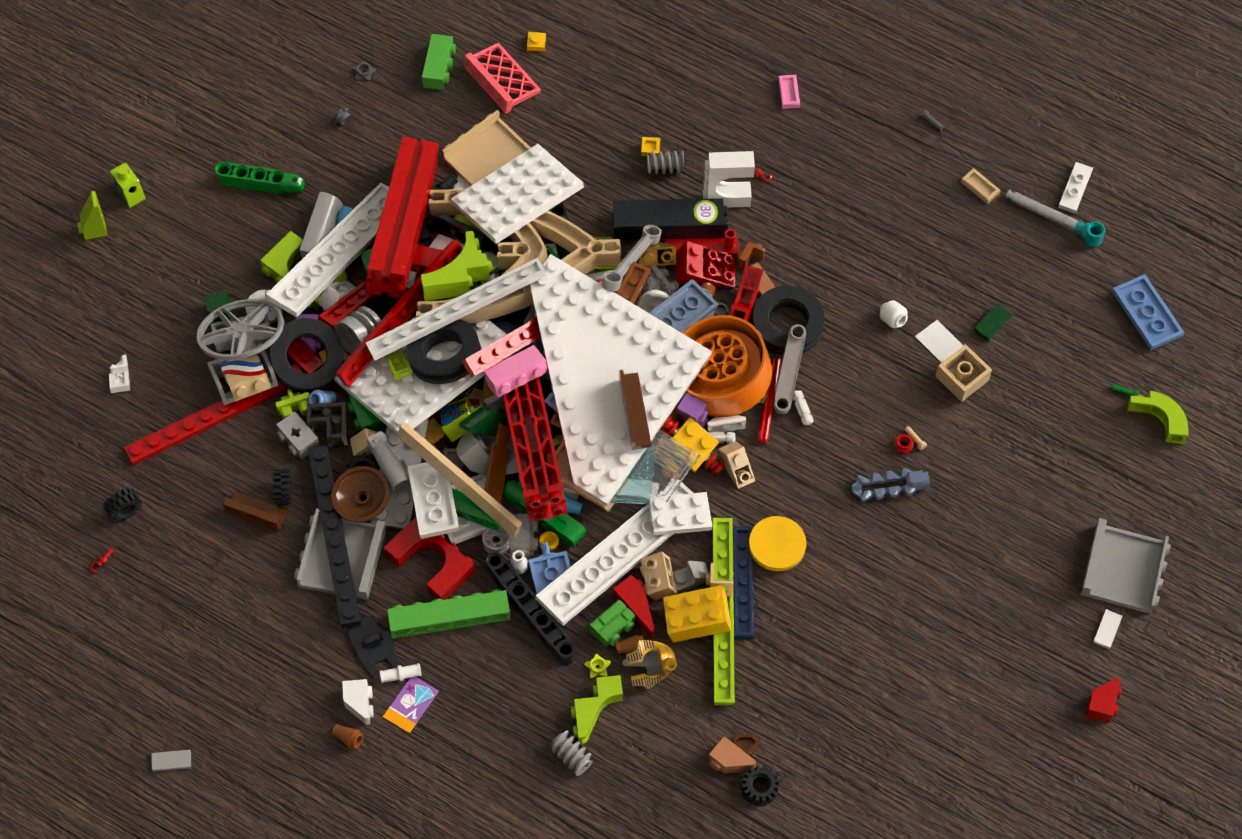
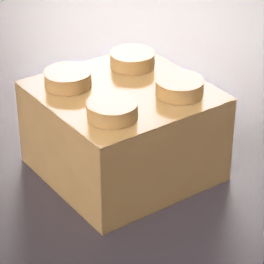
(963, 373)

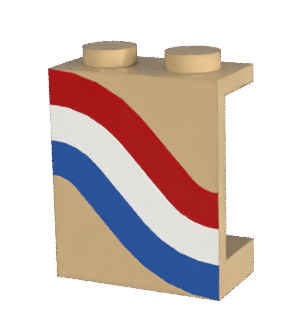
(245, 376)

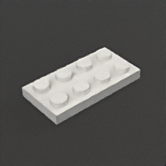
(432, 501)

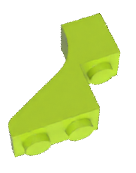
(587, 710)

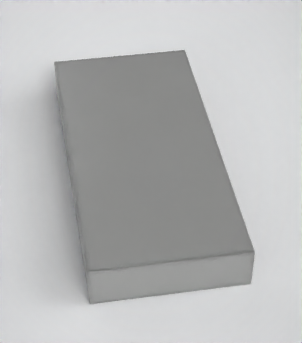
(171, 760)

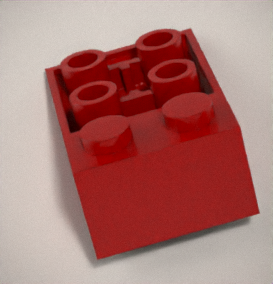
(705, 266)

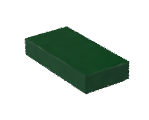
(992, 322)

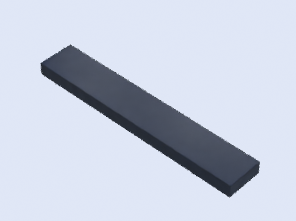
(742, 584)

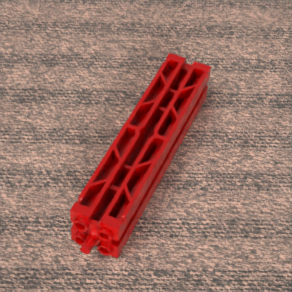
(402, 218)
(535, 452)

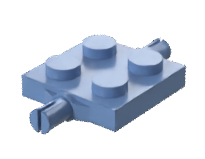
(547, 567)

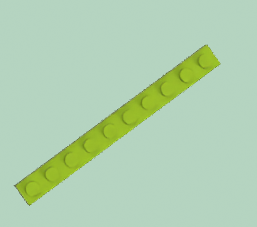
(724, 641)

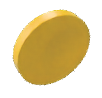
(777, 543)

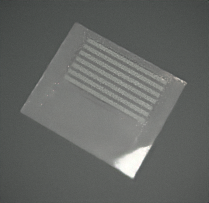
(671, 464)

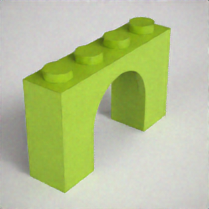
(282, 256)

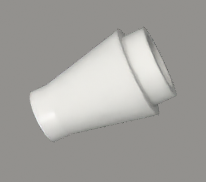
(519, 562)

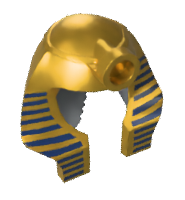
(657, 659)

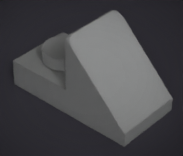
(690, 576)

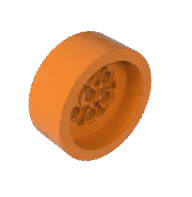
(740, 391)

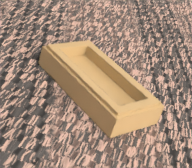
(980, 186)

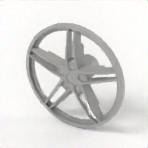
(240, 331)

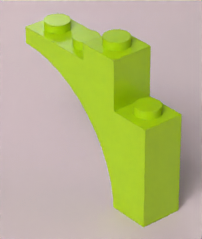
(459, 274)

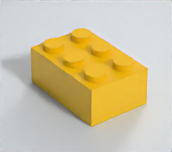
(697, 613)

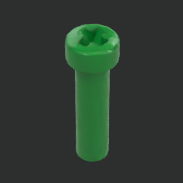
(1125, 391)

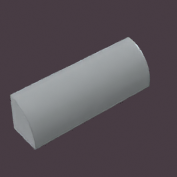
(322, 221)

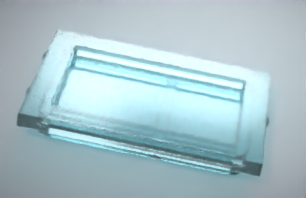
(638, 484)

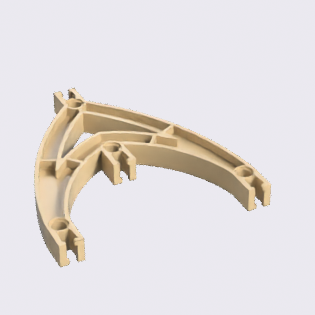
(527, 245)

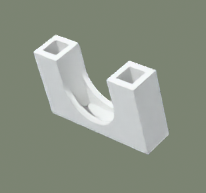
(725, 166)

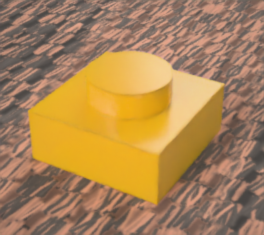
(536, 41)
(650, 144)

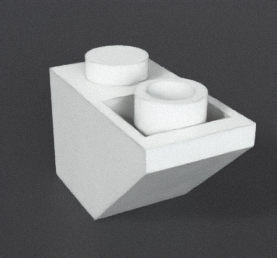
(356, 699)

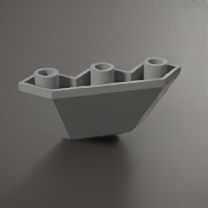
(475, 452)

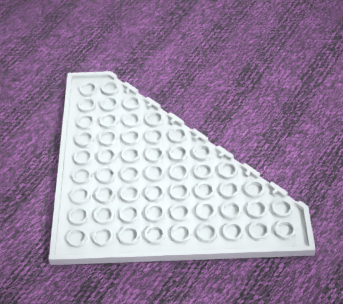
(585, 343)

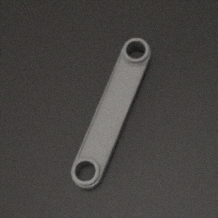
(789, 369)

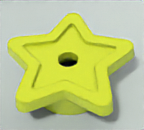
(597, 660)

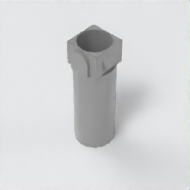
(387, 460)

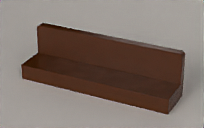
(634, 410)

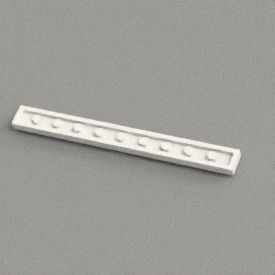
(456, 309)

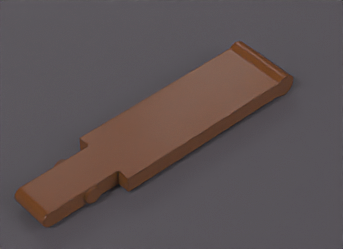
(498, 464)

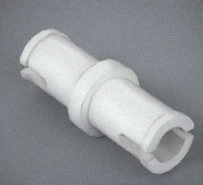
(400, 673)

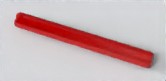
(769, 403)

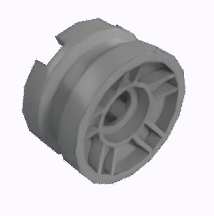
(491, 535)

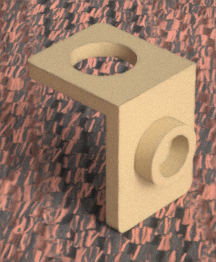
(709, 581)

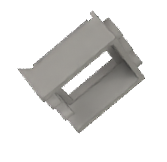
(216, 373)

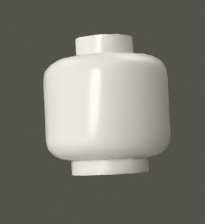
(893, 314)

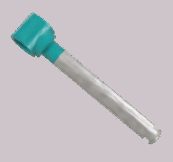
(1086, 230)

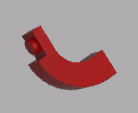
(747, 293)

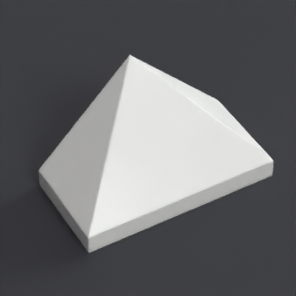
(726, 424)

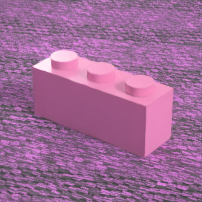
(515, 371)

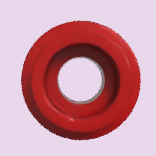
(904, 439)

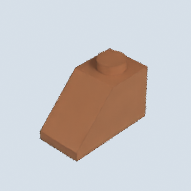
(730, 758)

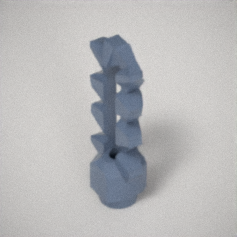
(915, 481)

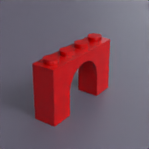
(452, 575)

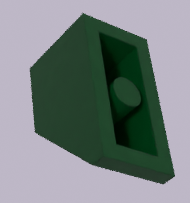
(484, 421)

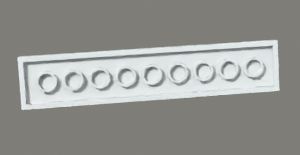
(330, 255)
(603, 565)

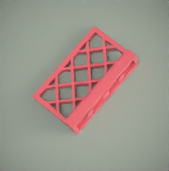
(490, 83)

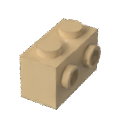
(658, 576)

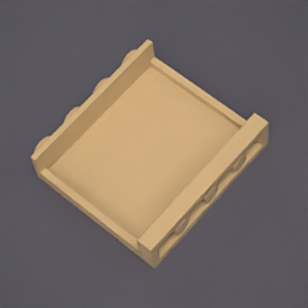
(483, 149)

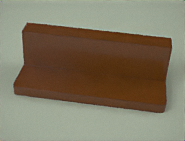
(255, 511)

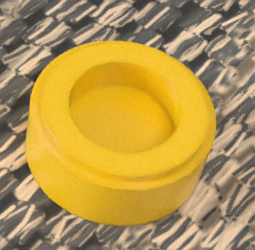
(551, 538)

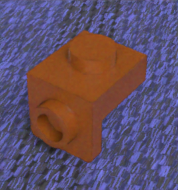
(751, 250)

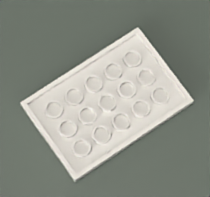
(517, 193)

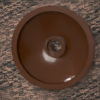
(355, 485)

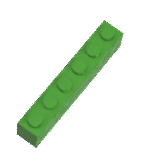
(448, 614)

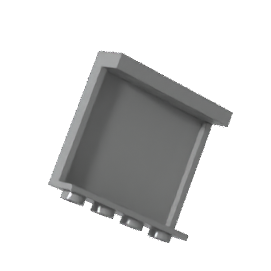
(363, 549)
(1125, 568)

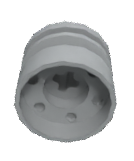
(356, 327)

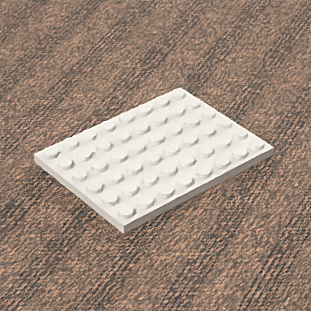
(411, 398)

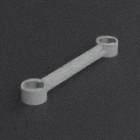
(613, 279)

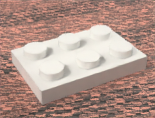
(680, 514)

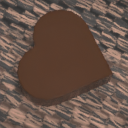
(746, 743)

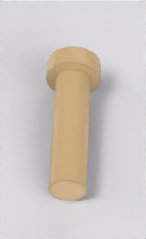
(921, 445)

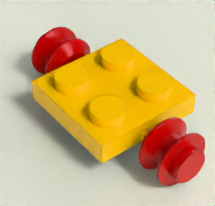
(697, 439)

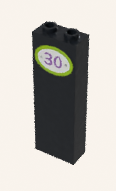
(673, 216)

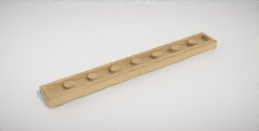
(459, 479)

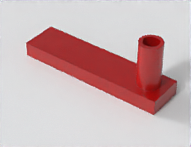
(728, 244)
(346, 305)

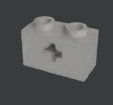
(297, 435)

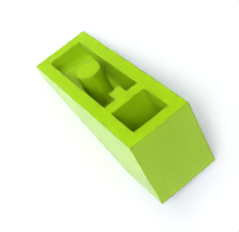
(92, 219)

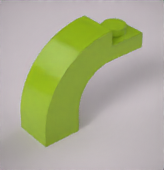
(1166, 410)

